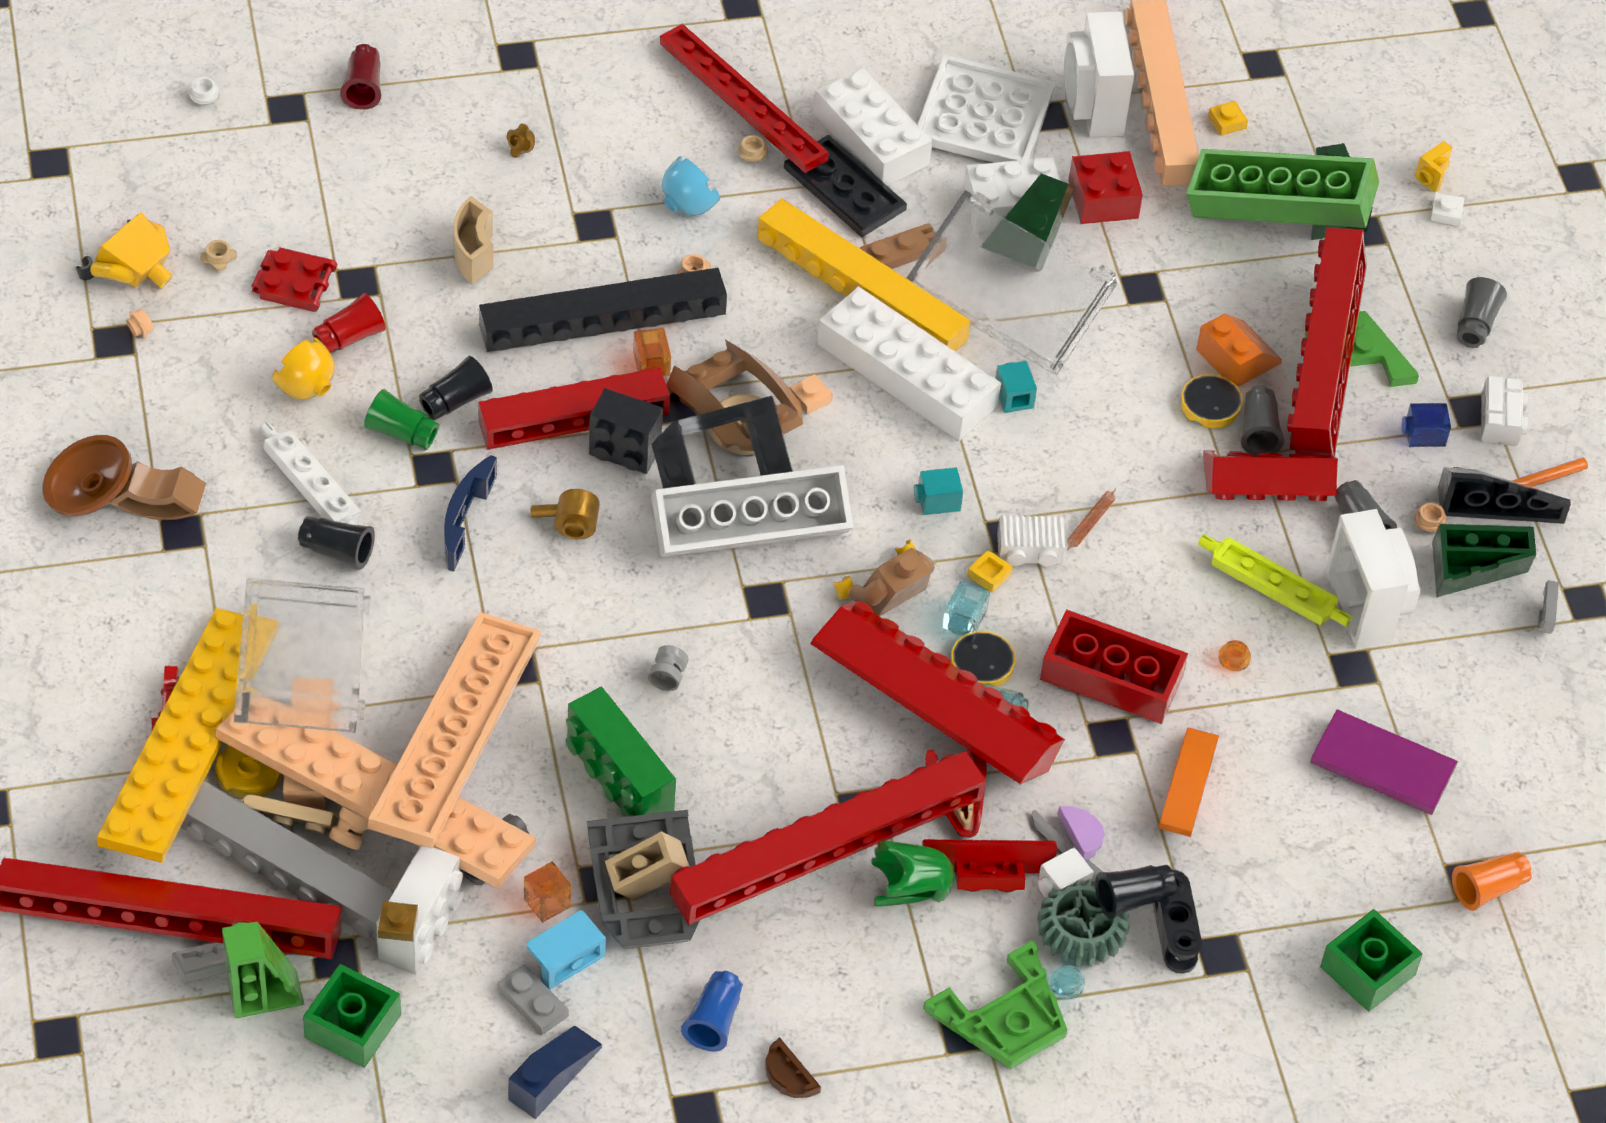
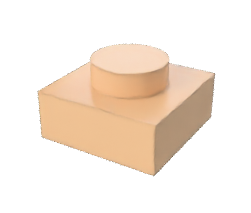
(811, 394)

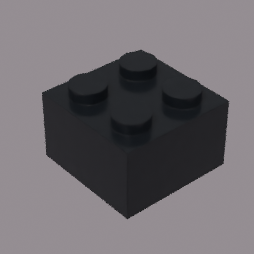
(624, 430)

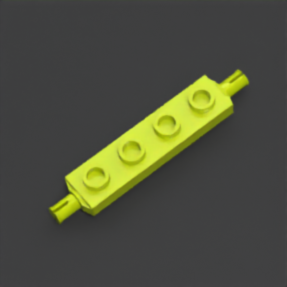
(1274, 581)

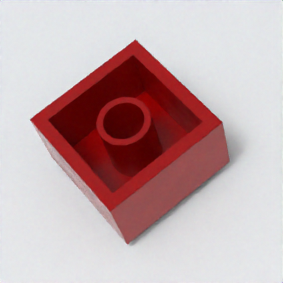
(1105, 187)

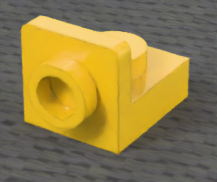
(1433, 165)

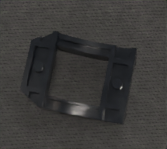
(764, 432)

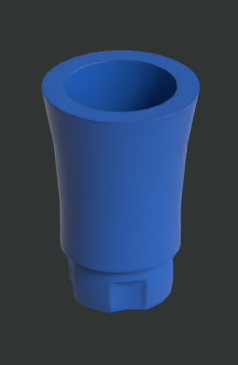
(713, 1013)

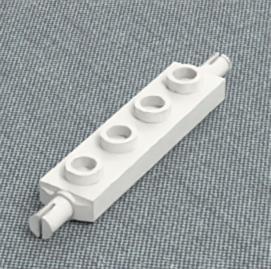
(309, 476)

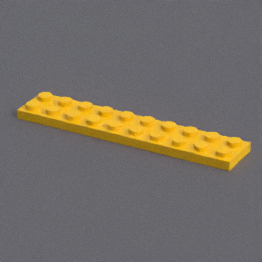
(179, 747)

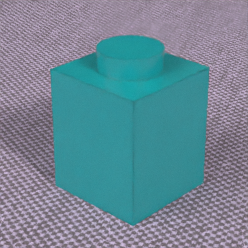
(1017, 386)
(939, 491)

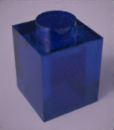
(1427, 425)

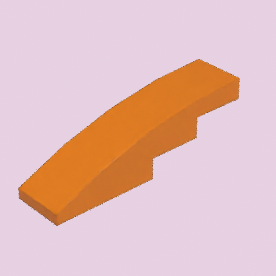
(1188, 782)

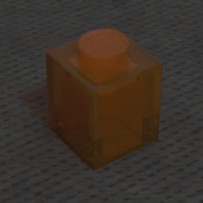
(652, 350)
(547, 892)

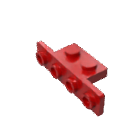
(994, 863)

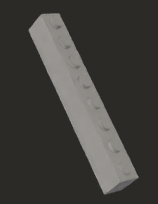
(285, 858)

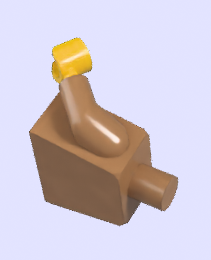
(892, 581)

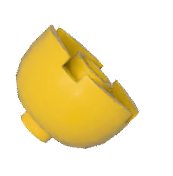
(306, 371)

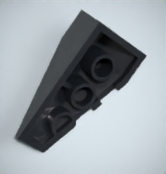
(1487, 496)

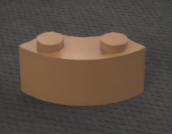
(160, 493)

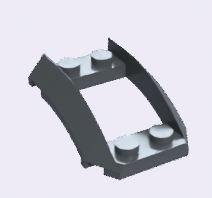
(617, 835)

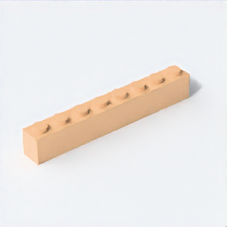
(1163, 91)

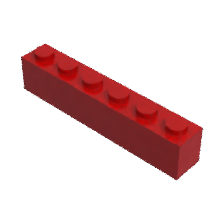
(562, 408)

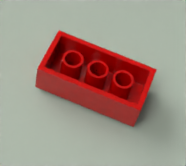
(1113, 666)

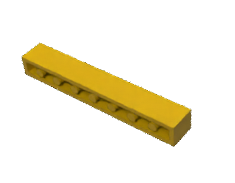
(847, 267)

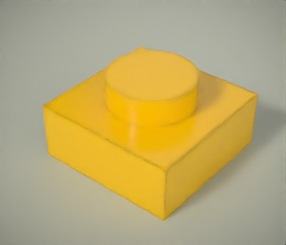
(1227, 118)
(989, 571)

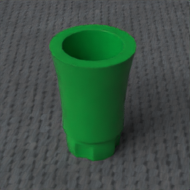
(400, 421)

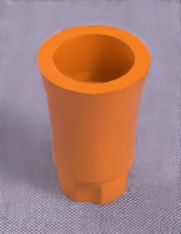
(1489, 879)

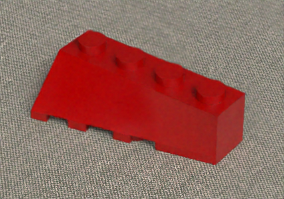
(1270, 475)

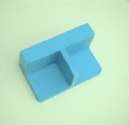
(567, 948)

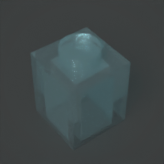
(966, 609)

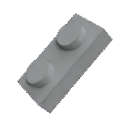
(532, 999)

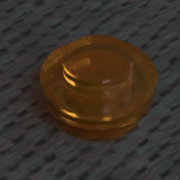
(1234, 656)

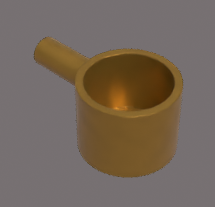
(574, 513)

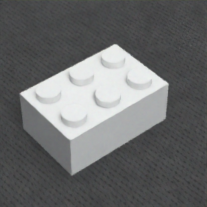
(1006, 181)
(434, 886)

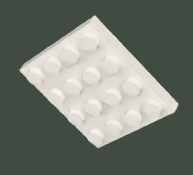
(985, 110)

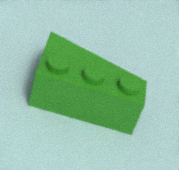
(258, 972)

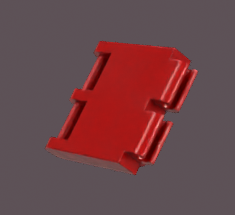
(292, 277)

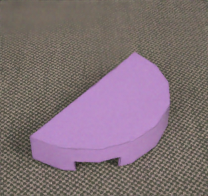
(1082, 829)

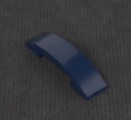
(475, 484)

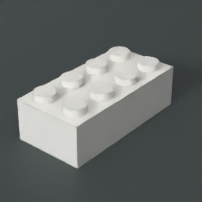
(872, 127)

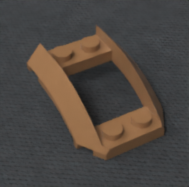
(694, 387)

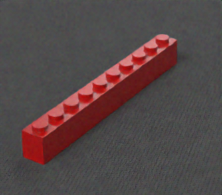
(826, 837)
(164, 906)

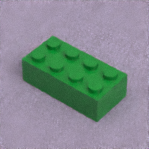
(618, 756)

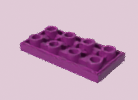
(1384, 762)

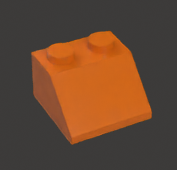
(1235, 349)

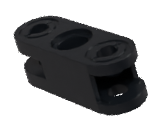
(1176, 938)

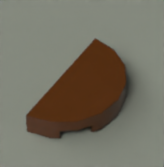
(788, 1073)

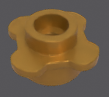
(520, 140)

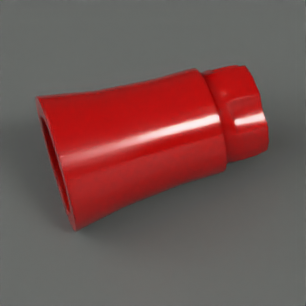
(350, 324)

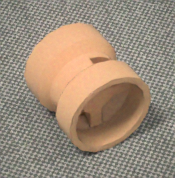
(349, 829)

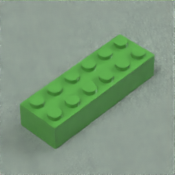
(1283, 187)

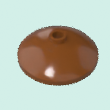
(87, 475)

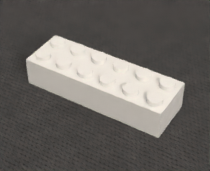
(908, 363)
(752, 511)

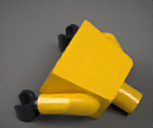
(131, 255)

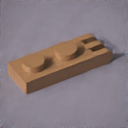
(901, 247)

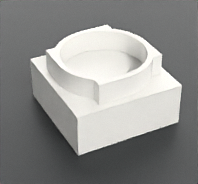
(1099, 74)
(1372, 576)

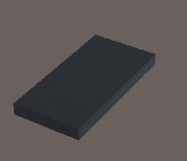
(849, 189)

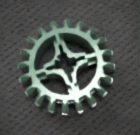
(1074, 931)

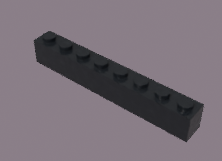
(602, 309)

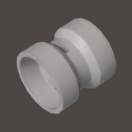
(668, 668)

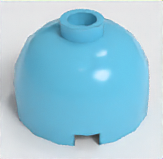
(687, 189)

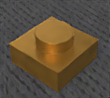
(398, 921)

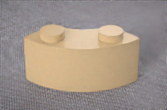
(472, 240)

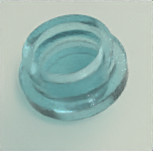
(1067, 982)

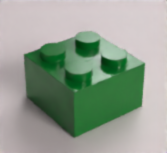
(1371, 960)
(352, 1015)

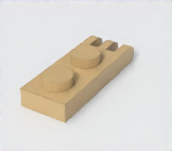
(287, 813)

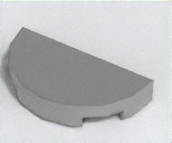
(1547, 616)

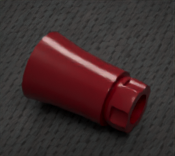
(362, 80)

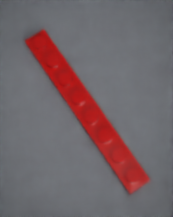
(744, 98)

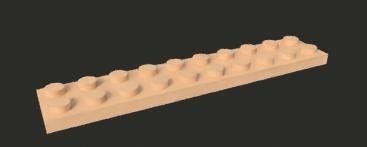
(454, 731)
(356, 780)

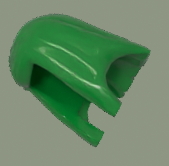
(912, 873)

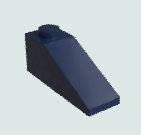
(550, 1070)

